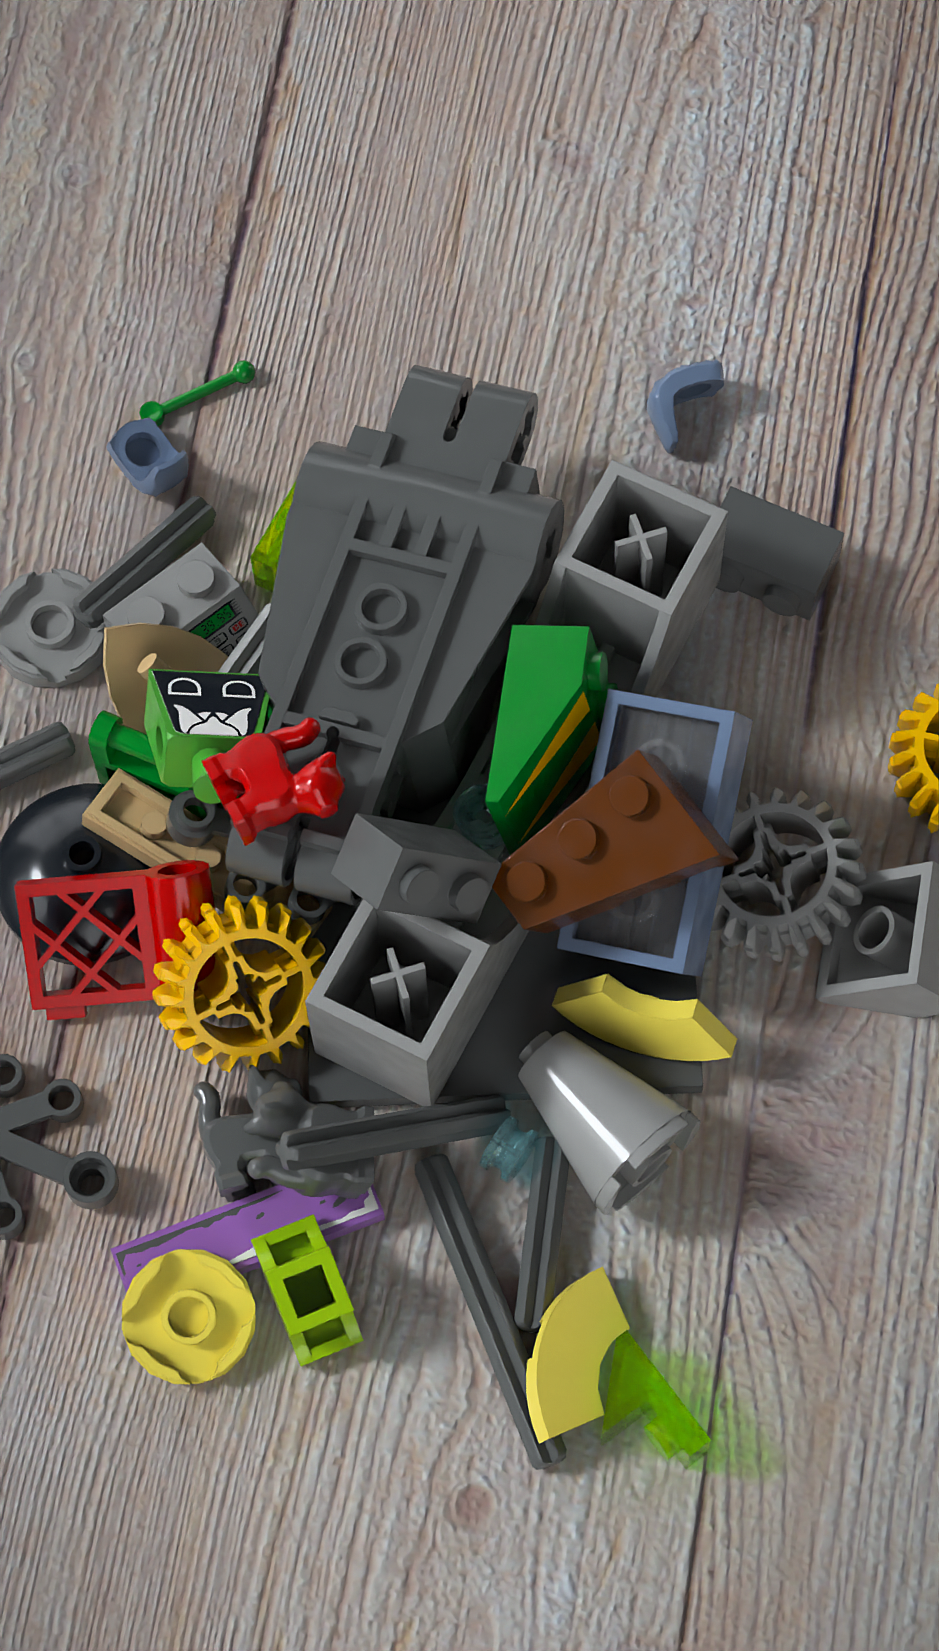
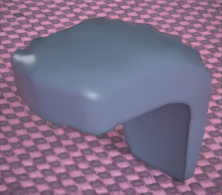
(679, 386)
(148, 457)

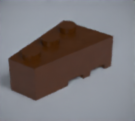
(610, 846)

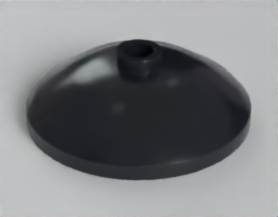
(42, 846)

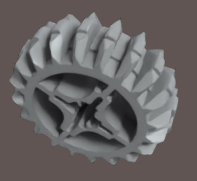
(801, 869)

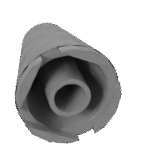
(603, 1117)

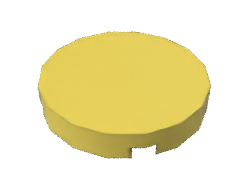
(188, 1316)

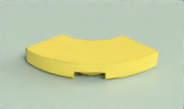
(643, 1022)
(568, 1355)

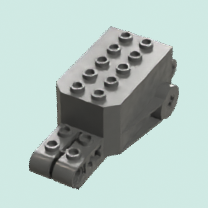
(400, 608)

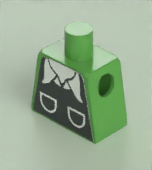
(198, 717)

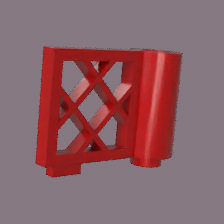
(160, 900)

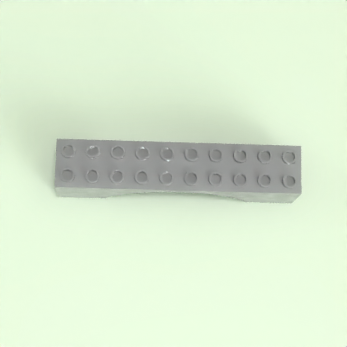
(414, 987)

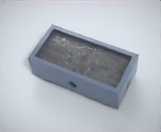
(707, 757)

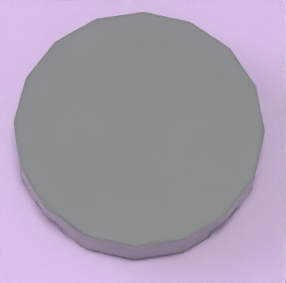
(40, 633)

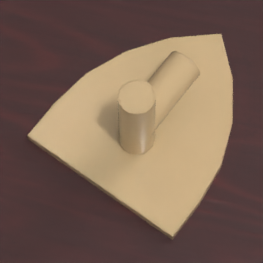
(140, 646)

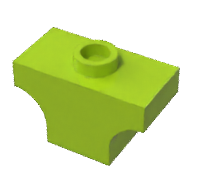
(307, 1290)

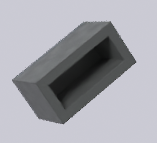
(776, 554)
(415, 869)

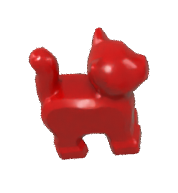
(270, 790)

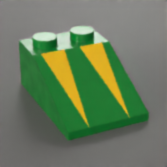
(544, 726)

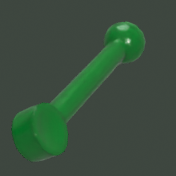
(242, 372)

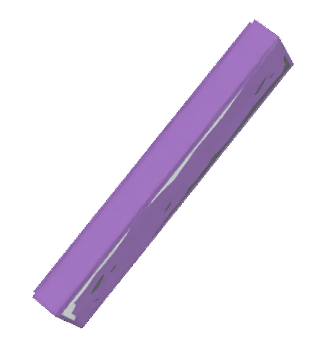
(230, 1227)

